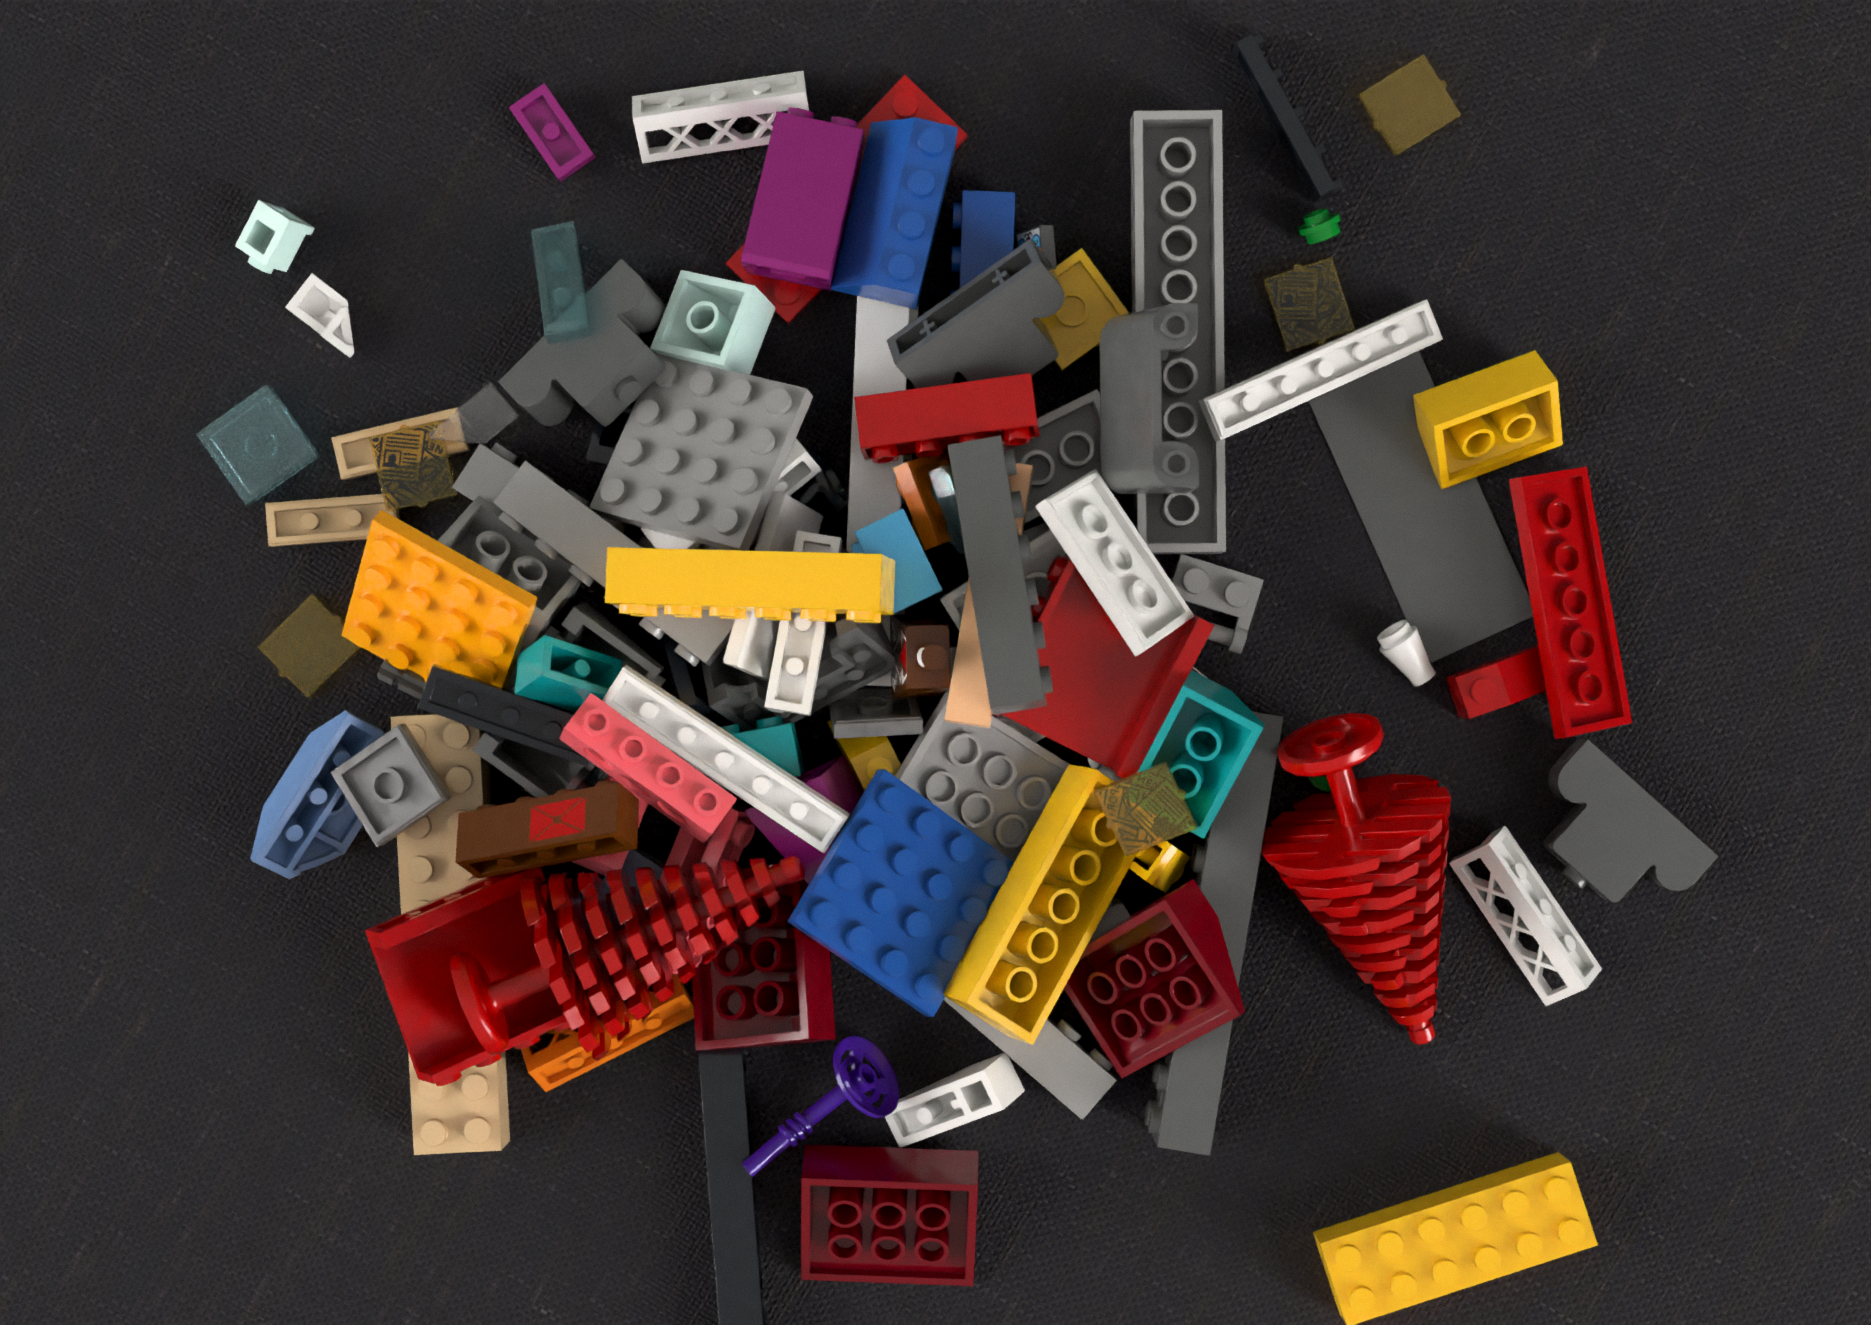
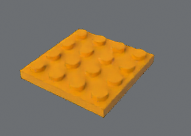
(434, 607)

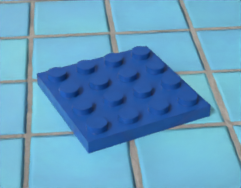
(902, 892)

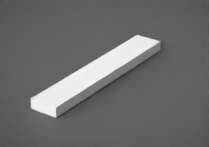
(1320, 370)
(726, 759)

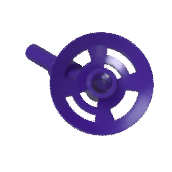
(850, 1086)

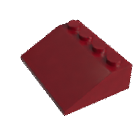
(1156, 980)
(766, 983)
(888, 1215)

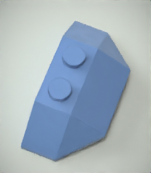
(307, 812)

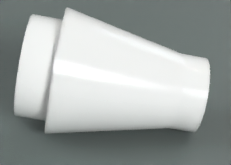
(1406, 651)

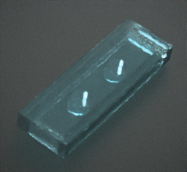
(560, 282)

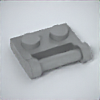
(1222, 592)

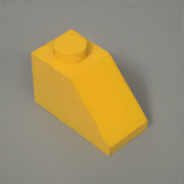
(868, 755)
(1160, 865)

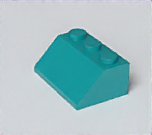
(1205, 745)

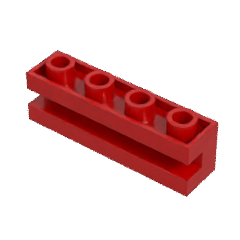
(947, 414)

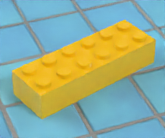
(744, 581)
(1043, 912)
(1455, 1238)

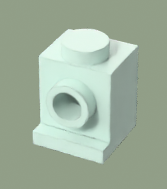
(272, 237)

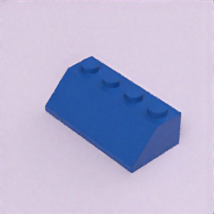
(895, 210)

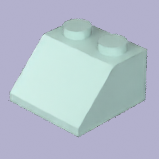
(714, 322)

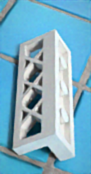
(711, 105)
(799, 645)
(1542, 917)

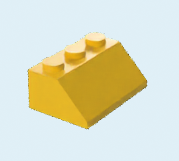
(1489, 419)

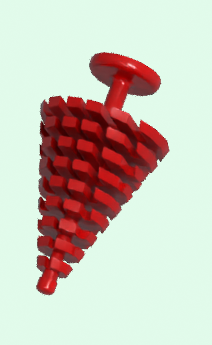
(1368, 862)
(608, 947)

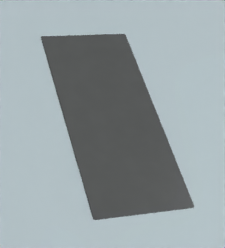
(1431, 541)

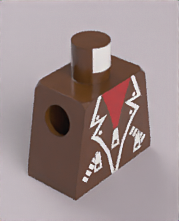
(920, 655)

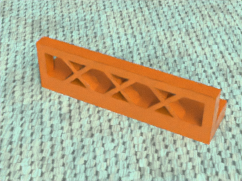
(567, 1059)

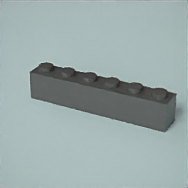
(998, 575)

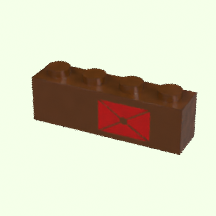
(547, 830)

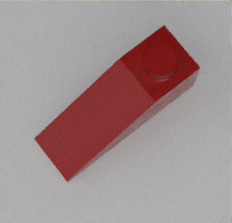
(1497, 683)

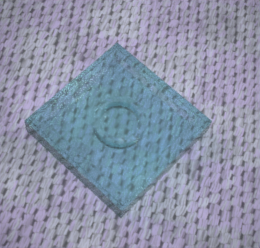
(257, 445)

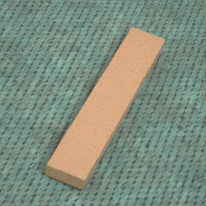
(968, 689)

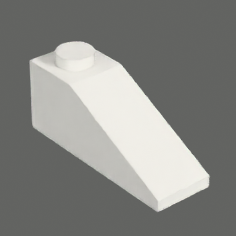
(956, 1100)

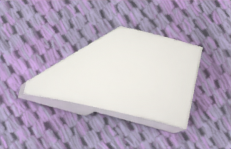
(324, 312)

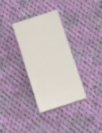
(1115, 561)
(753, 638)

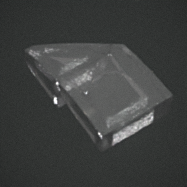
(477, 418)

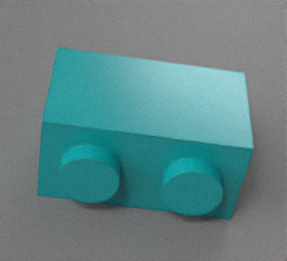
(564, 673)

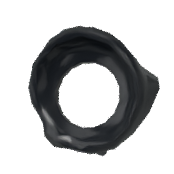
(824, 491)

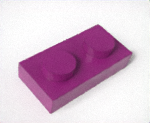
(552, 132)

